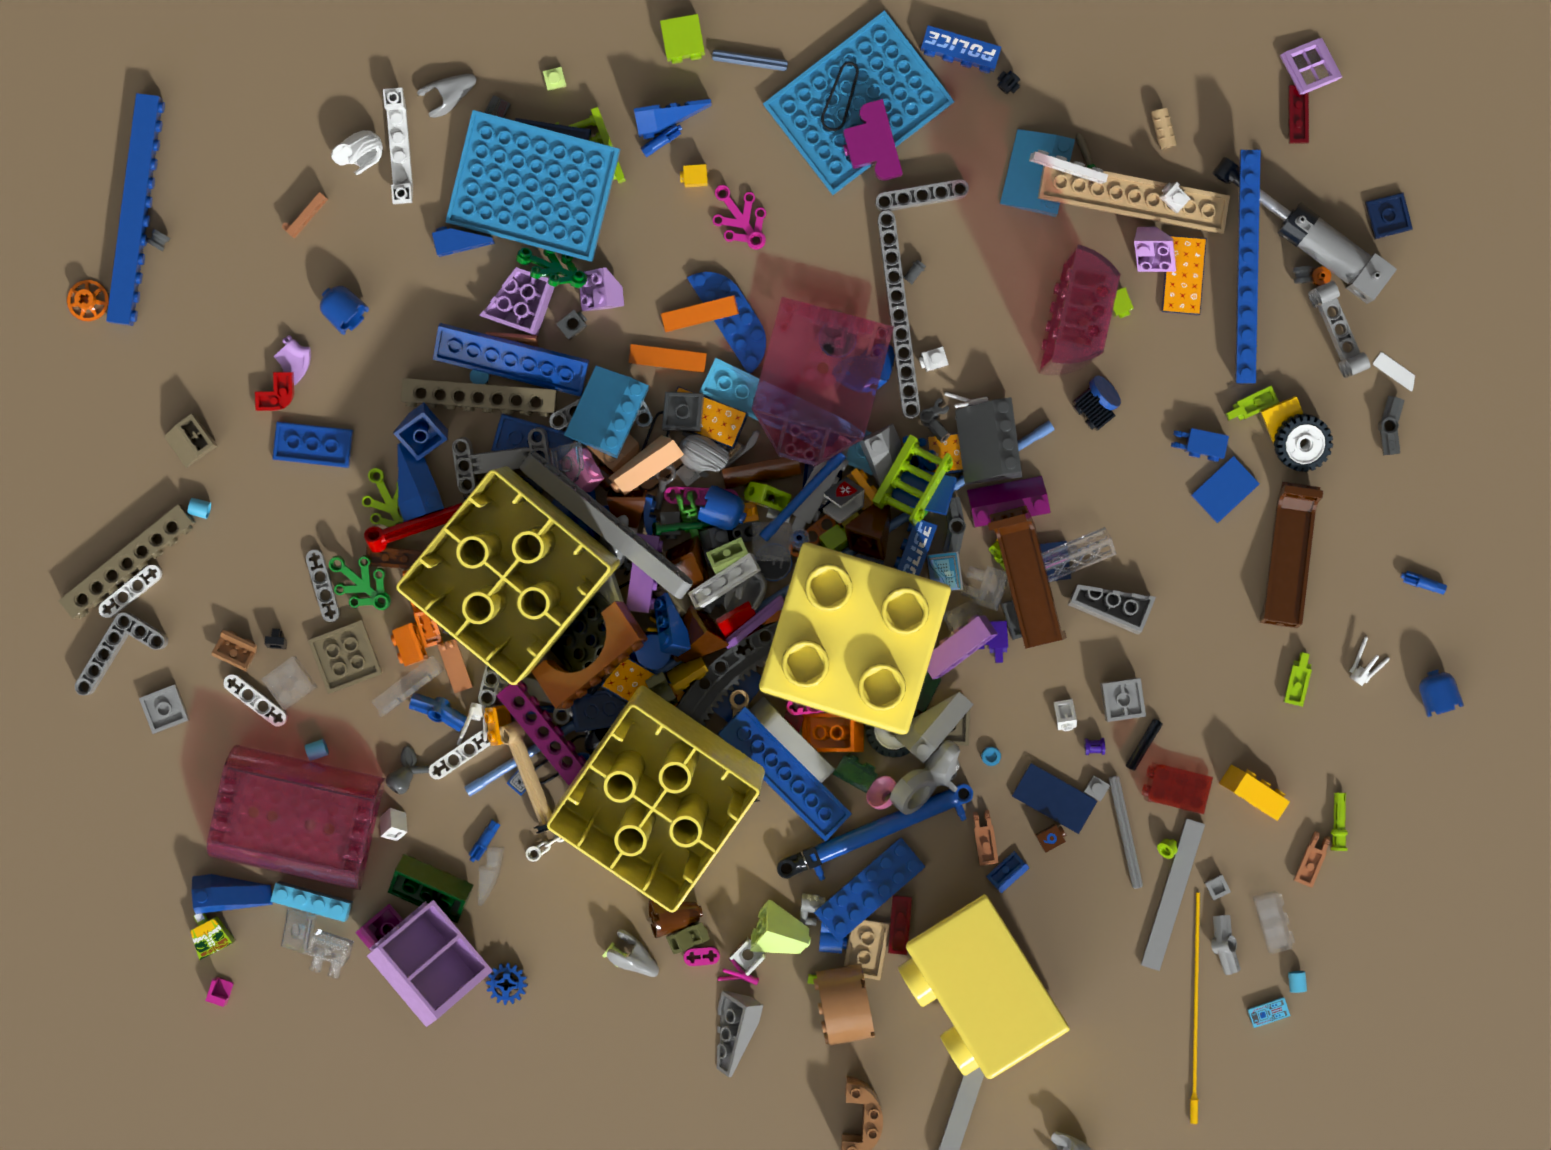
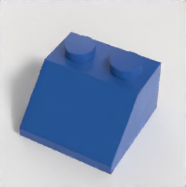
(421, 431)

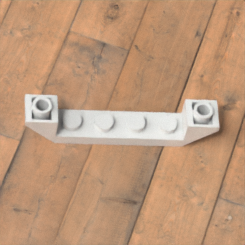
(399, 145)

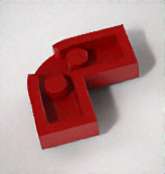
(281, 396)

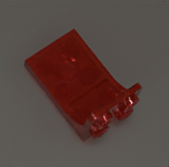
(1177, 787)

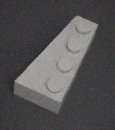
(1116, 607)

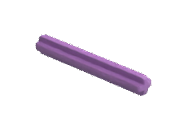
(755, 621)

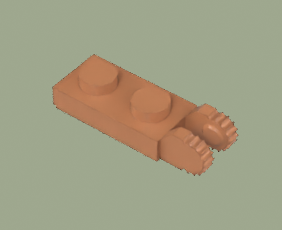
(985, 840)
(1312, 861)

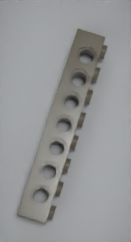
(411, 386)
(71, 600)

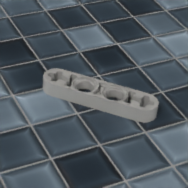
(320, 586)

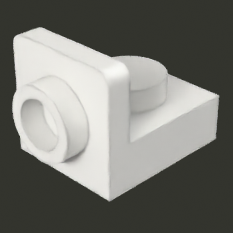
(1174, 196)
(933, 359)
(1065, 715)

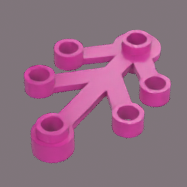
(741, 220)

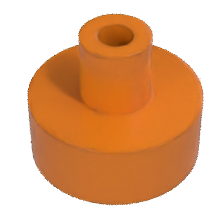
(1318, 279)

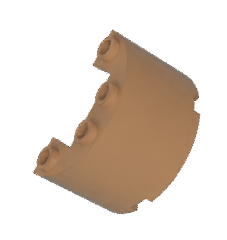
(844, 1005)
(872, 1121)

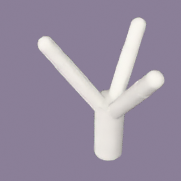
(967, 402)

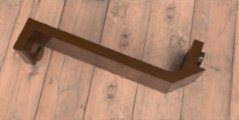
(1290, 555)
(1027, 576)

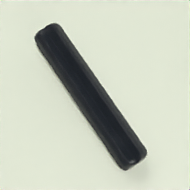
(1144, 744)

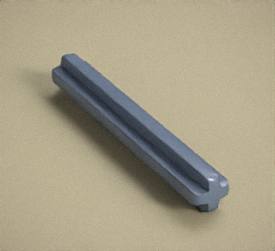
(749, 60)

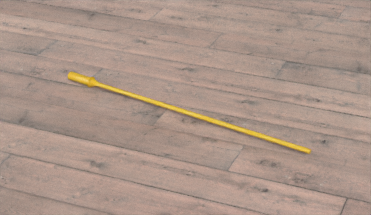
(1194, 1099)

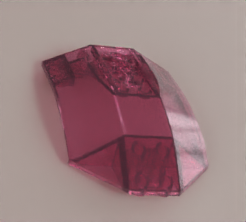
(811, 412)

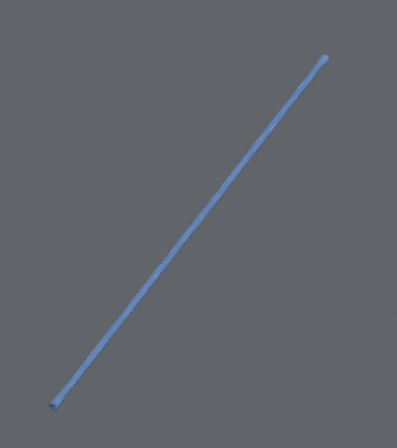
(480, 783)

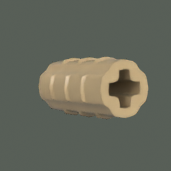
(1163, 128)

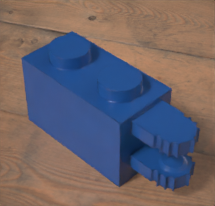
(1203, 443)

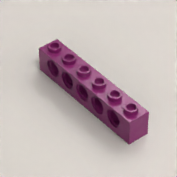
(531, 727)

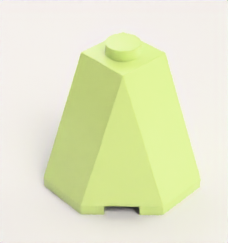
(779, 931)

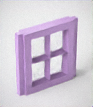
(1310, 66)

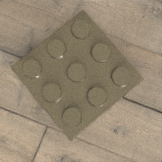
(345, 656)

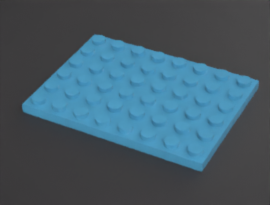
(887, 71)
(532, 185)

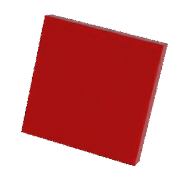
(735, 618)

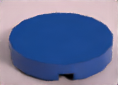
(1106, 392)

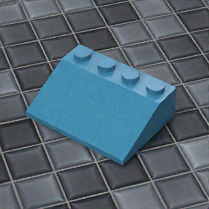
(1024, 176)
(607, 411)

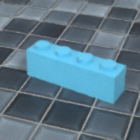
(311, 901)

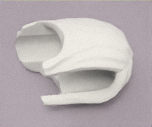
(359, 149)

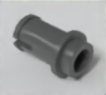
(914, 271)

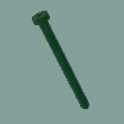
(657, 528)

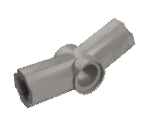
(1225, 944)

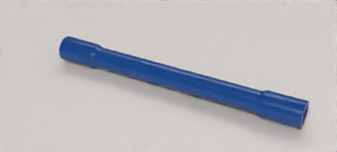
(831, 465)

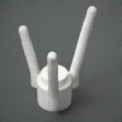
(1362, 675)
(476, 712)

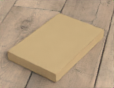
(868, 947)

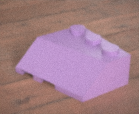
(520, 302)

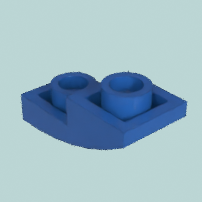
(649, 518)

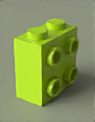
(682, 38)

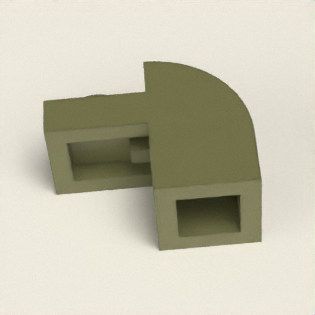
(660, 686)
(687, 937)

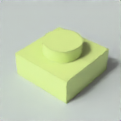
(554, 78)

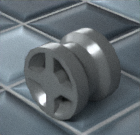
(158, 240)
(1302, 274)

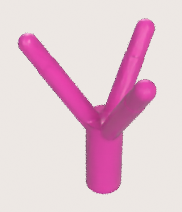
(741, 975)

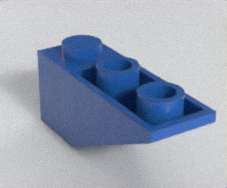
(671, 629)

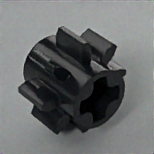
(1008, 82)

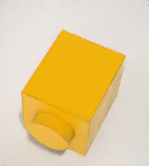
(694, 175)

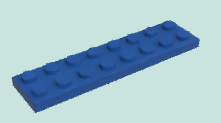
(510, 359)
(786, 774)

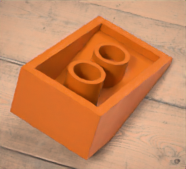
(833, 733)

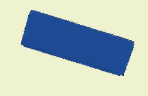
(1007, 872)

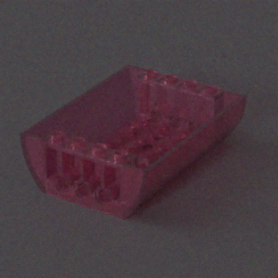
(1079, 312)
(296, 793)

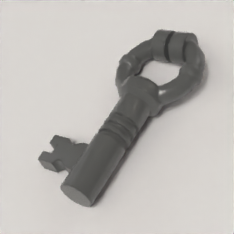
(662, 486)

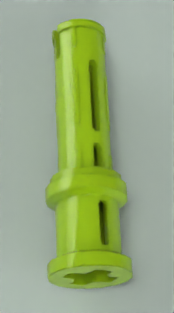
(1339, 832)

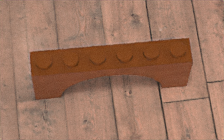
(622, 638)

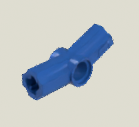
(438, 710)

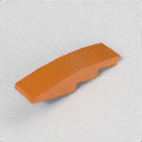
(428, 628)

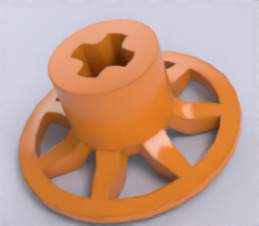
(86, 300)

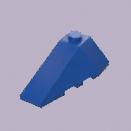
(654, 119)
(415, 487)
(224, 893)

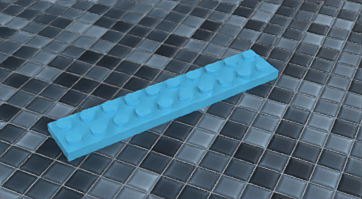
(738, 390)

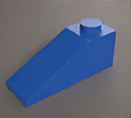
(454, 241)

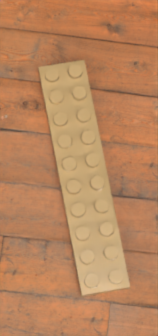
(1136, 198)

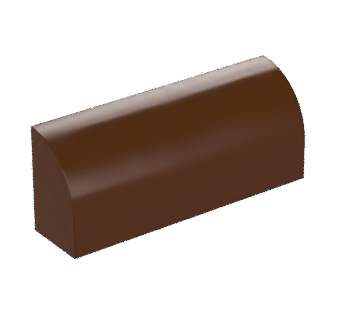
(760, 472)

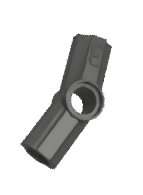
(1391, 413)
(954, 539)

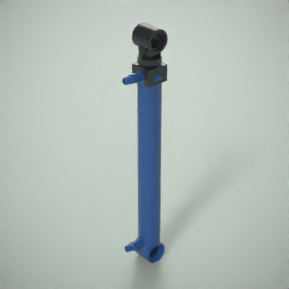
(873, 831)

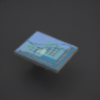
(946, 569)

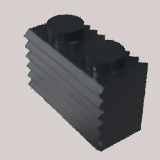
(1093, 411)

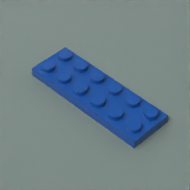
(869, 889)

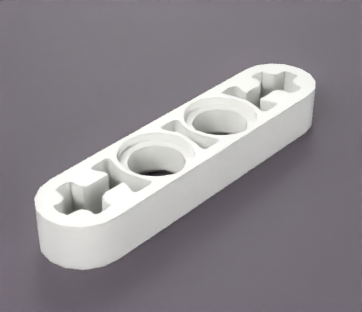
(131, 592)
(257, 697)
(459, 751)

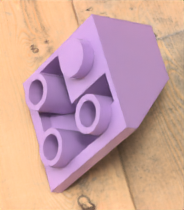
(1154, 250)
(601, 291)

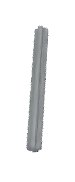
(1125, 831)

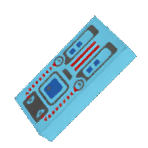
(1268, 1012)

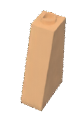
(645, 465)

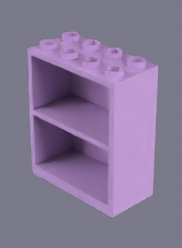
(428, 962)

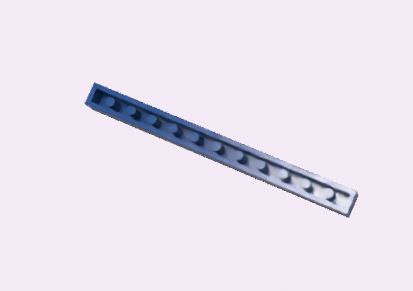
(134, 209)
(1247, 266)

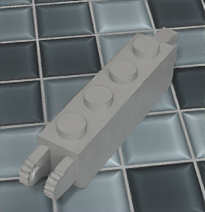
(809, 508)

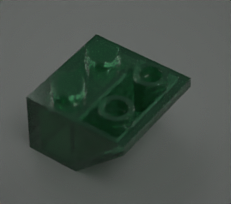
(855, 773)

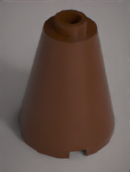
(667, 922)

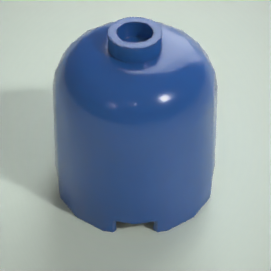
(342, 308)
(722, 509)
(1439, 693)

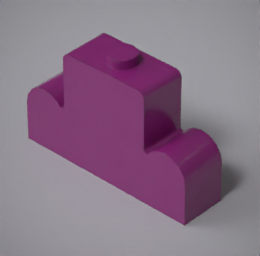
(873, 142)

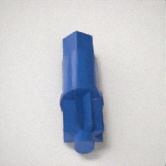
(661, 140)
(1423, 582)
(484, 840)

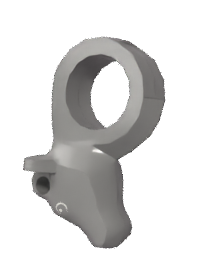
(918, 785)

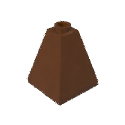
(629, 505)
(870, 532)
(690, 560)
(703, 635)

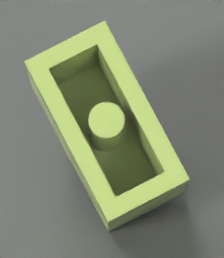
(726, 554)

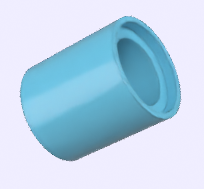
(199, 508)
(316, 749)
(1297, 981)

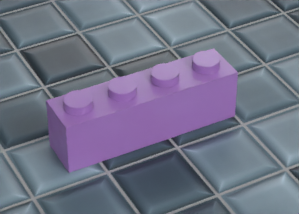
(641, 584)
(960, 645)

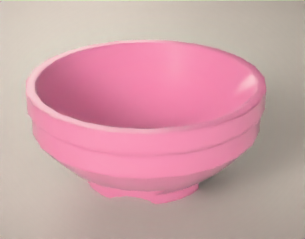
(879, 790)

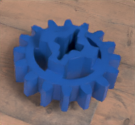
(506, 991)

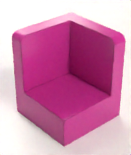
(219, 991)

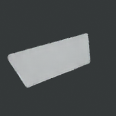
(1395, 371)

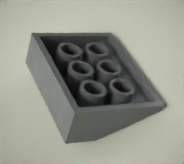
(988, 441)

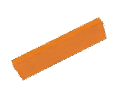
(699, 313)
(667, 358)

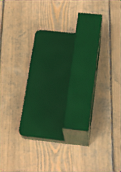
(927, 692)

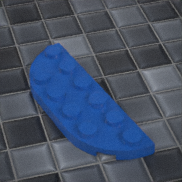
(742, 330)

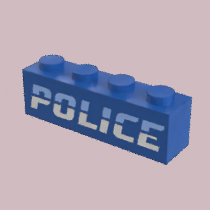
(960, 49)
(915, 547)

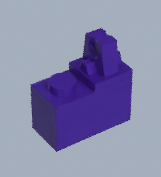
(999, 643)

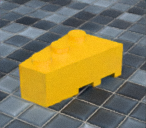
(1255, 792)

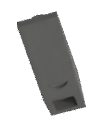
(717, 537)

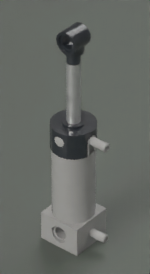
(1305, 229)

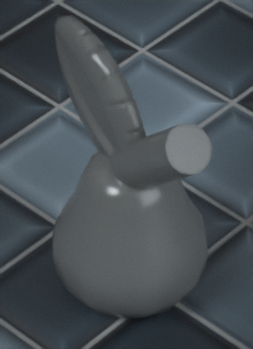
(400, 779)

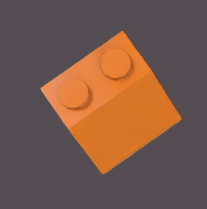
(409, 644)

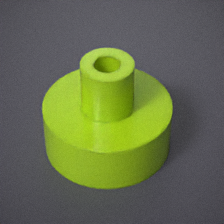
(1167, 848)

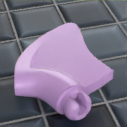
(294, 358)

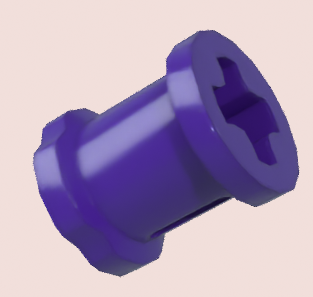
(1090, 746)

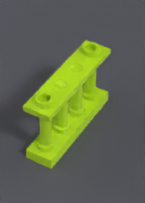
(601, 137)
(902, 465)

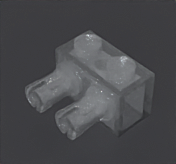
(991, 589)
(331, 949)

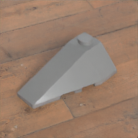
(881, 451)
(934, 725)
(738, 1022)

